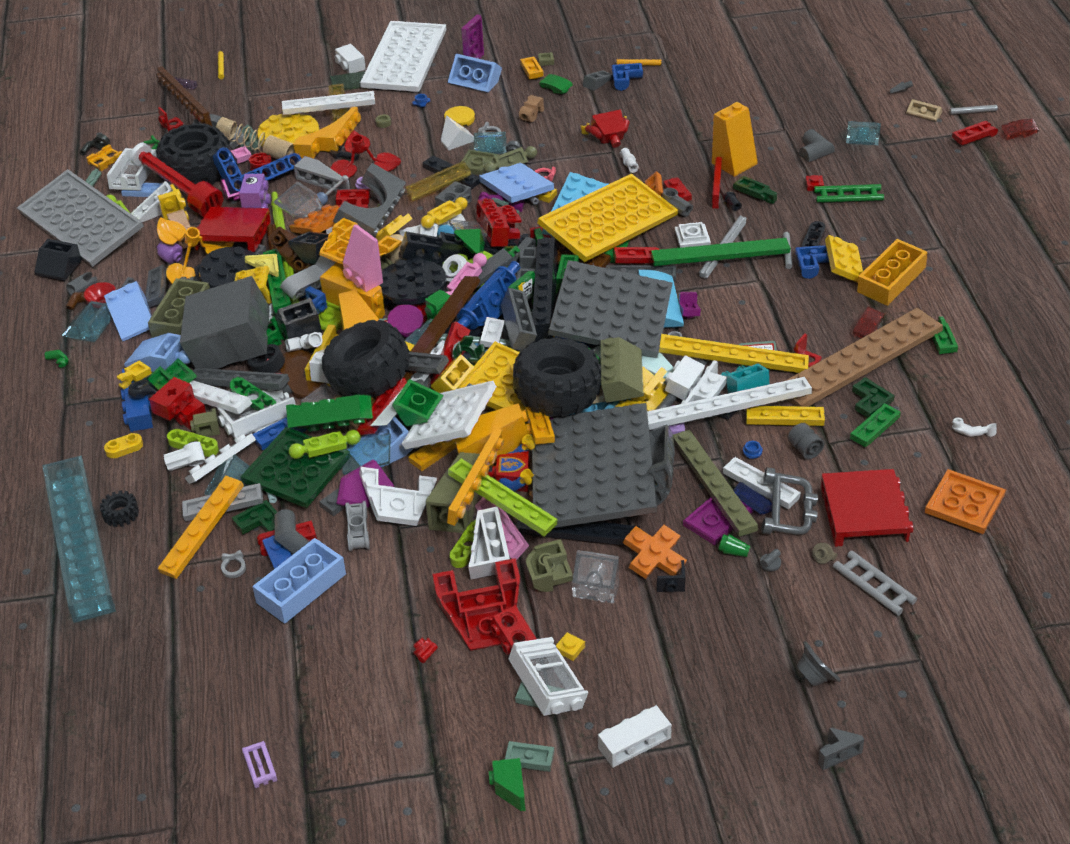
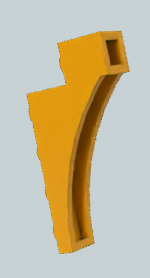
(328, 137)

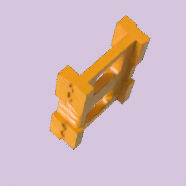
(102, 155)

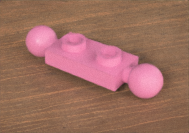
(468, 269)

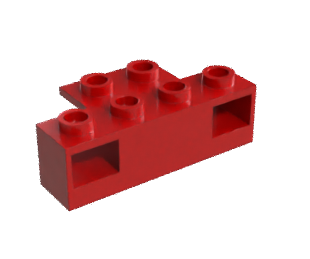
(497, 222)

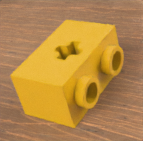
(453, 375)

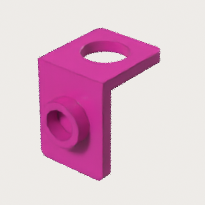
(228, 196)

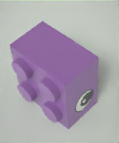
(254, 191)

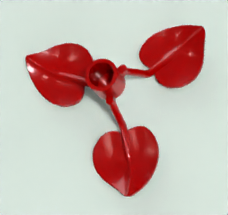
(358, 144)

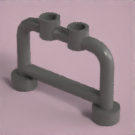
(809, 500)

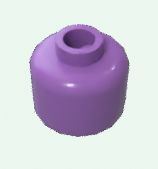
(169, 253)

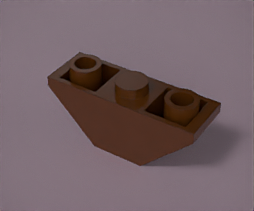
(280, 239)

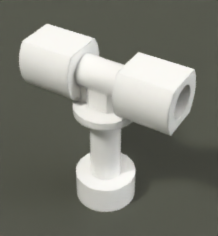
(306, 341)

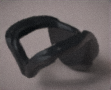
(140, 389)

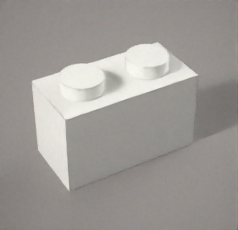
(350, 59)
(684, 377)

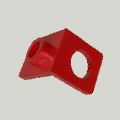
(163, 119)
(800, 348)

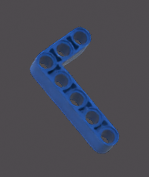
(237, 177)

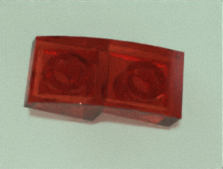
(1015, 128)
(868, 322)

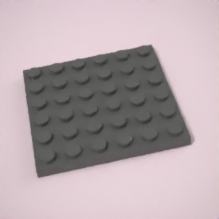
(611, 304)

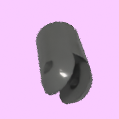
(81, 283)

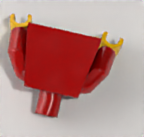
(608, 127)

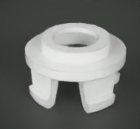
(454, 259)

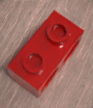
(518, 631)

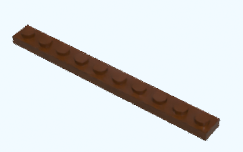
(183, 96)

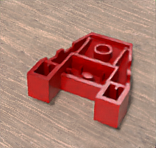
(473, 609)

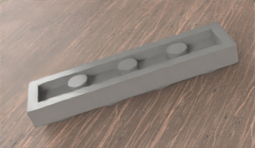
(247, 497)

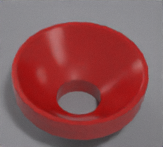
(97, 291)

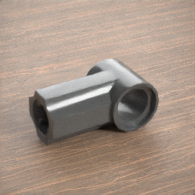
(671, 195)

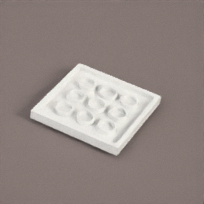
(452, 417)

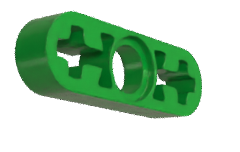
(249, 388)

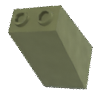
(442, 497)

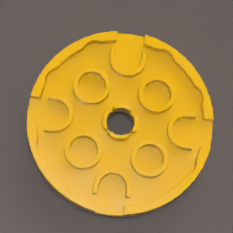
(288, 127)

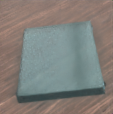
(367, 449)

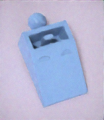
(159, 352)

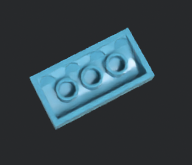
(673, 315)

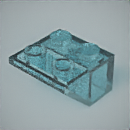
(89, 322)

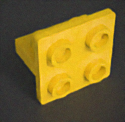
(171, 202)
(653, 388)

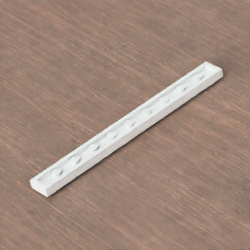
(729, 402)

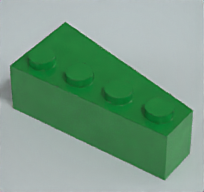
(329, 413)

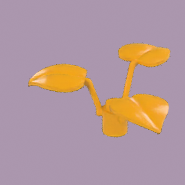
(171, 232)

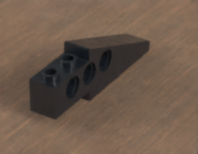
(438, 248)

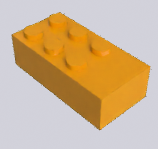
(892, 272)

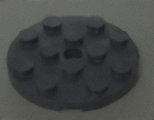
(220, 263)
(425, 276)

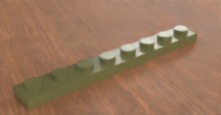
(715, 483)

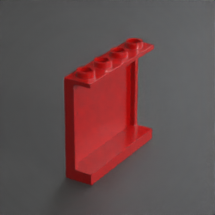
(235, 225)
(865, 504)

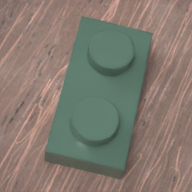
(531, 755)

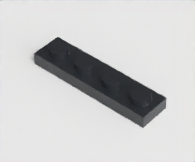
(436, 165)

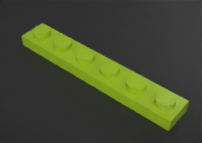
(507, 499)

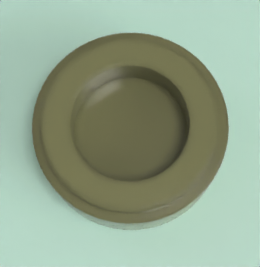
(383, 121)

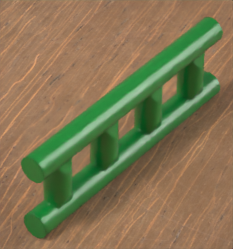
(840, 197)

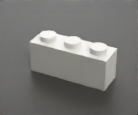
(634, 736)

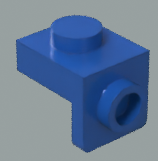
(317, 297)

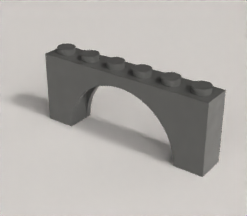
(388, 191)

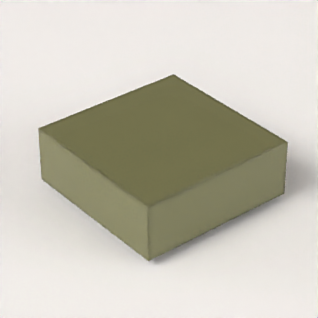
(545, 59)

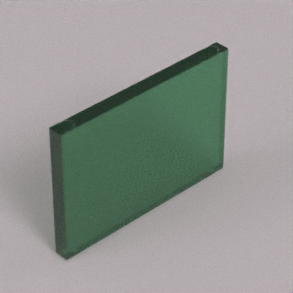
(349, 80)

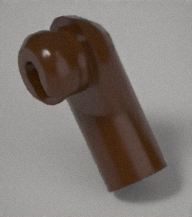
(76, 297)

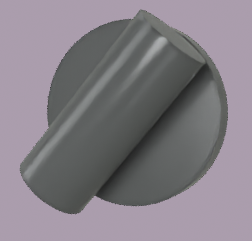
(771, 561)

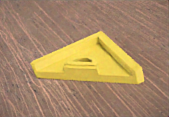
(264, 260)

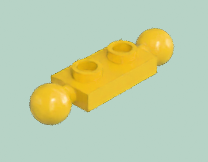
(444, 212)

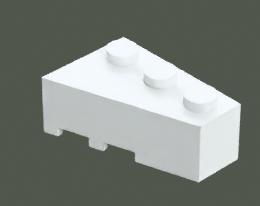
(488, 544)

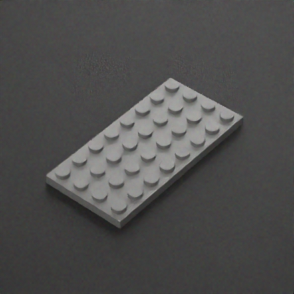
(80, 215)

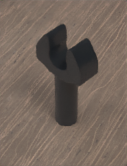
(342, 153)

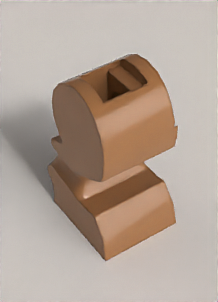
(531, 107)

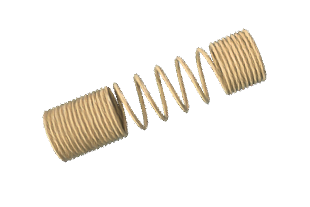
(272, 146)

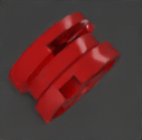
(258, 160)

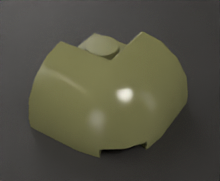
(548, 566)

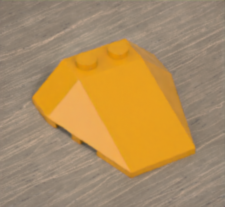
(338, 240)

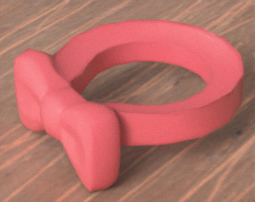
(551, 172)

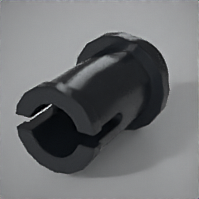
(730, 198)

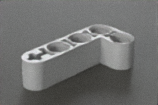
(296, 284)

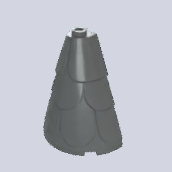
(663, 459)

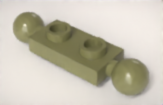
(511, 158)

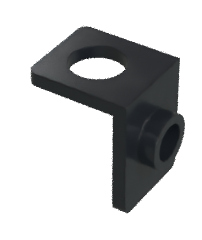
(672, 583)

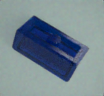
(753, 498)

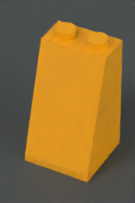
(734, 139)
(334, 282)
(354, 309)
(508, 419)

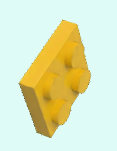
(393, 226)

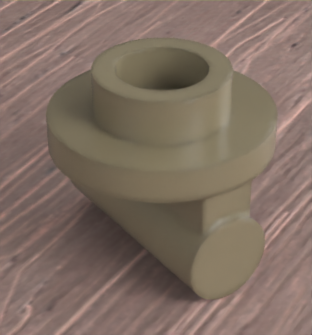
(823, 553)

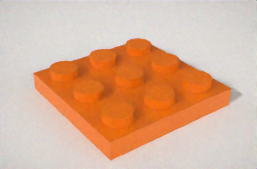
(316, 220)
(965, 501)

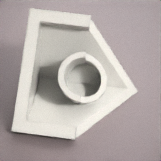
(455, 135)

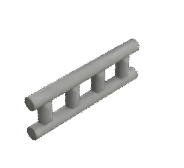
(871, 571)

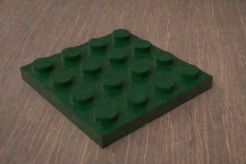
(293, 478)

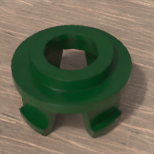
(466, 345)

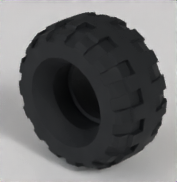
(191, 151)
(366, 359)
(557, 376)

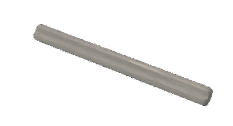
(728, 238)

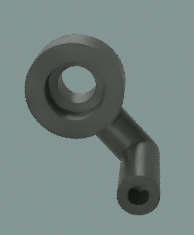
(99, 142)

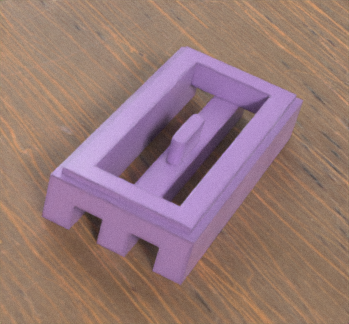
(264, 778)

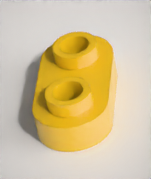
(123, 445)

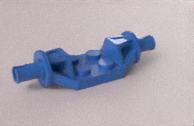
(488, 298)

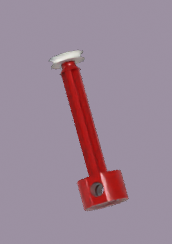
(200, 196)

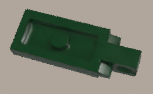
(755, 189)

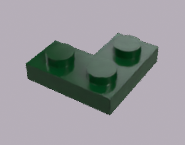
(873, 397)
(258, 515)

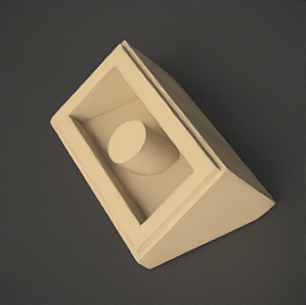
(924, 110)

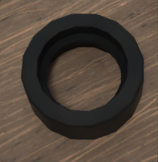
(275, 361)

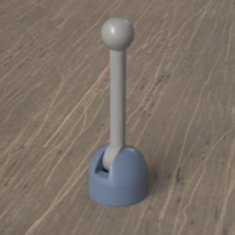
(324, 196)

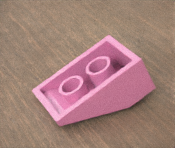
(363, 260)

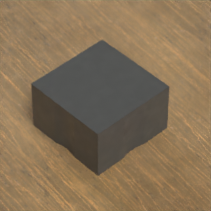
(225, 324)

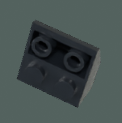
(57, 259)
(298, 319)

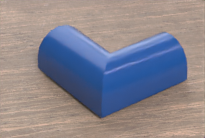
(624, 72)
(809, 258)

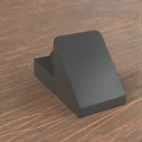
(841, 747)

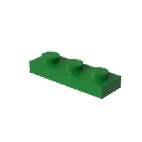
(875, 425)

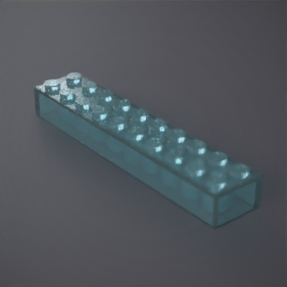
(78, 539)

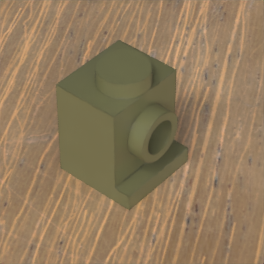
(206, 424)

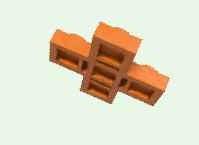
(654, 551)

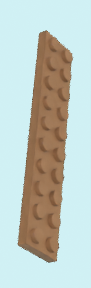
(866, 355)

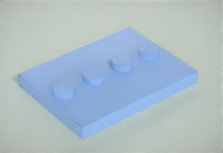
(516, 182)

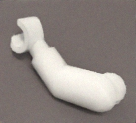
(960, 427)

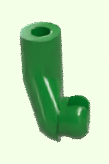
(61, 358)

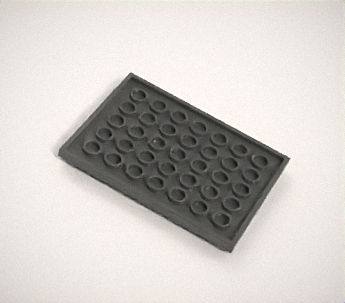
(596, 467)

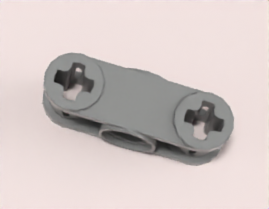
(357, 526)

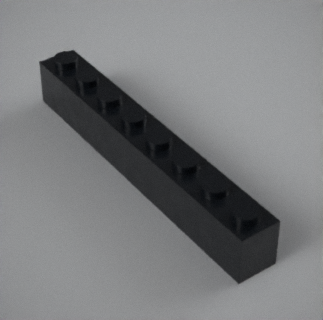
(545, 286)

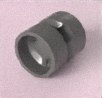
(806, 441)

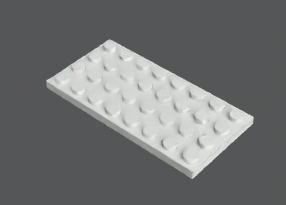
(403, 56)

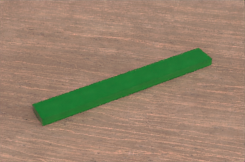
(720, 251)

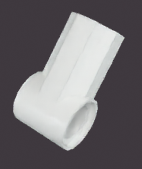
(190, 455)

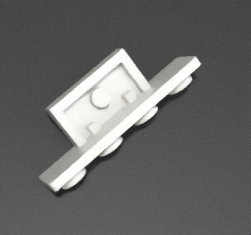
(708, 385)

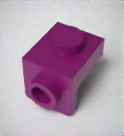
(688, 304)

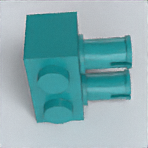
(746, 378)

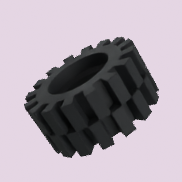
(121, 516)

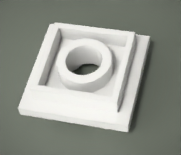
(692, 235)

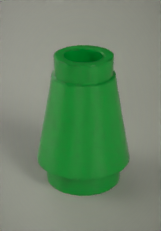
(733, 546)

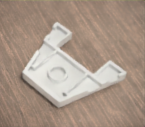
(394, 503)

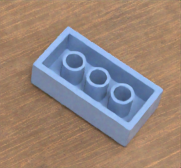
(299, 580)

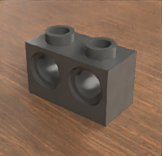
(453, 192)

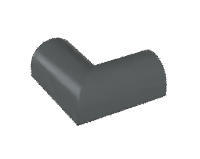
(815, 146)
(286, 531)

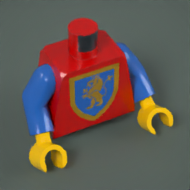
(513, 468)

